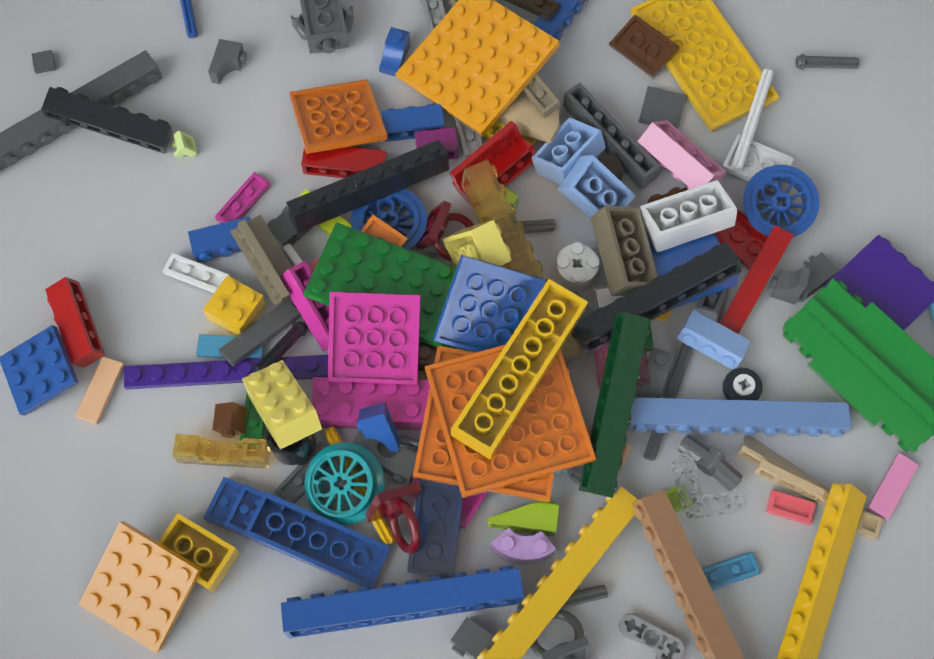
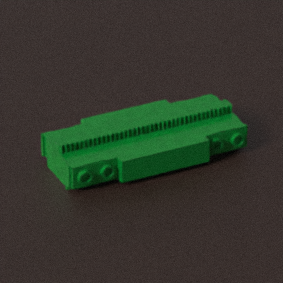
(867, 362)

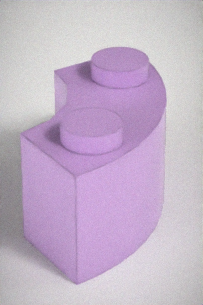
(522, 549)

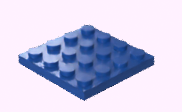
(485, 304)

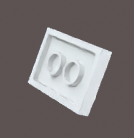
(758, 158)

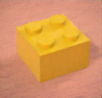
(234, 306)

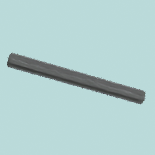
(671, 392)

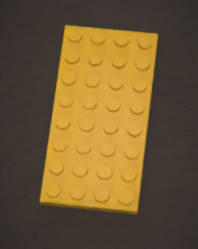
(711, 60)

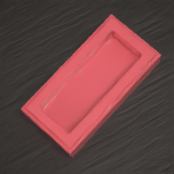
(790, 507)

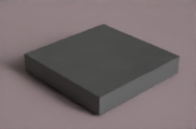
(662, 106)

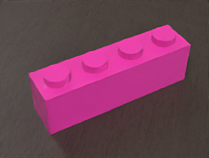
(313, 312)

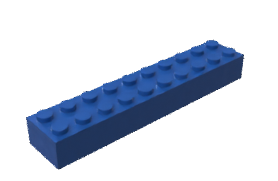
(401, 602)

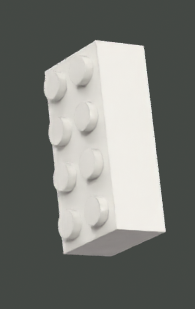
(688, 215)

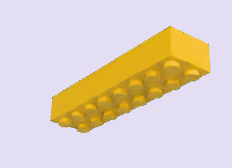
(518, 369)

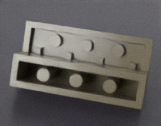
(263, 256)

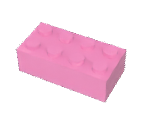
(680, 155)

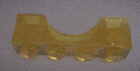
(202, 451)

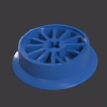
(796, 179)
(406, 201)

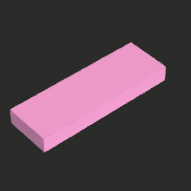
(892, 486)

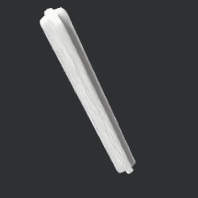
(752, 120)

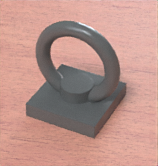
(568, 650)

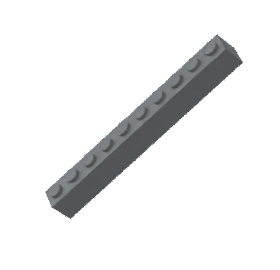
(111, 87)

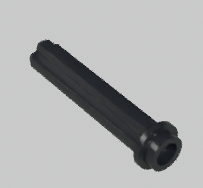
(287, 341)

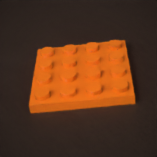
(337, 116)

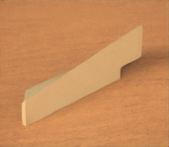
(781, 471)

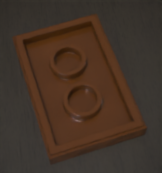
(644, 46)

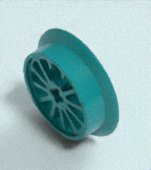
(313, 483)

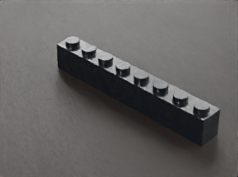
(367, 186)
(660, 294)

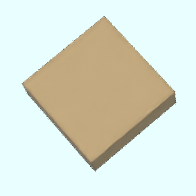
(869, 525)

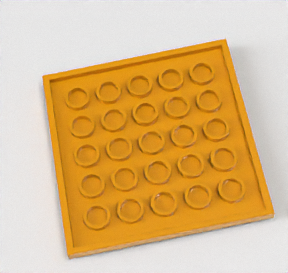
(477, 61)

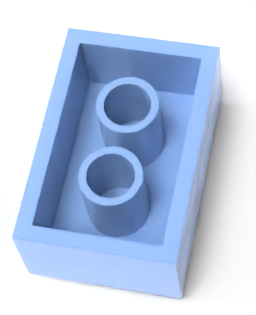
(572, 141)
(593, 186)

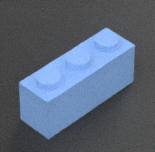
(713, 340)

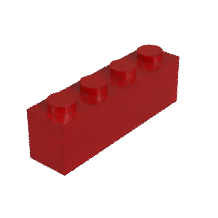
(341, 161)
(74, 322)

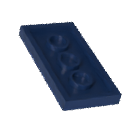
(439, 520)

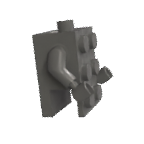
(324, 24)

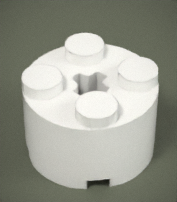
(576, 267)

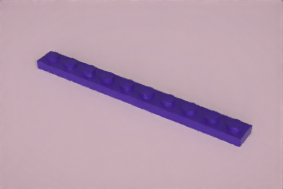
(215, 372)

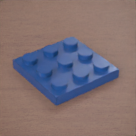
(38, 370)

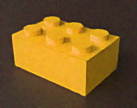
(202, 549)

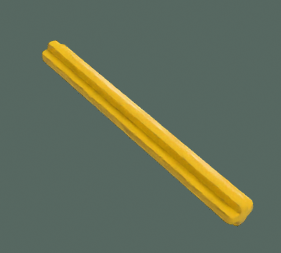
(381, 524)

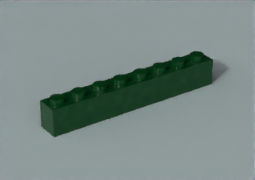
(615, 403)

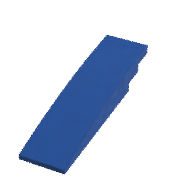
(297, 532)

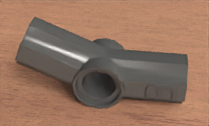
(711, 462)

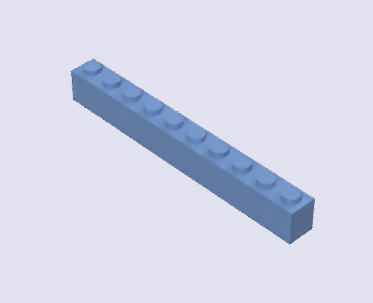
(739, 416)

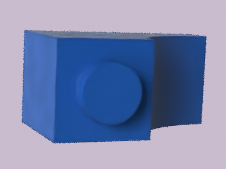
(395, 51)
(378, 425)

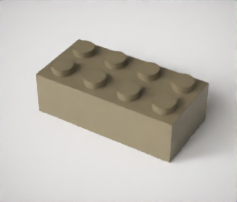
(623, 249)

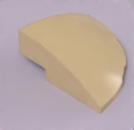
(530, 120)

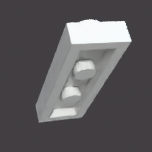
(194, 273)

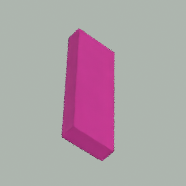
(243, 199)

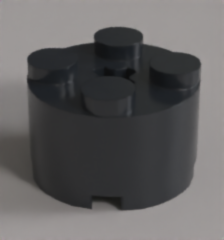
(293, 454)

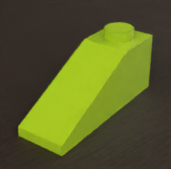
(528, 519)

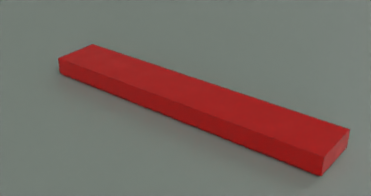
(756, 279)

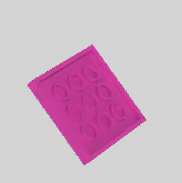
(374, 338)

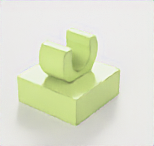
(184, 144)

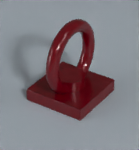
(437, 225)
(394, 504)

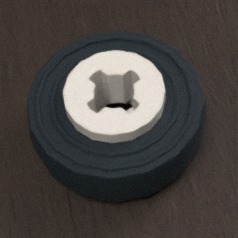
(734, 385)

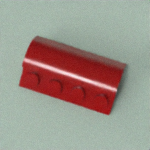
(505, 151)

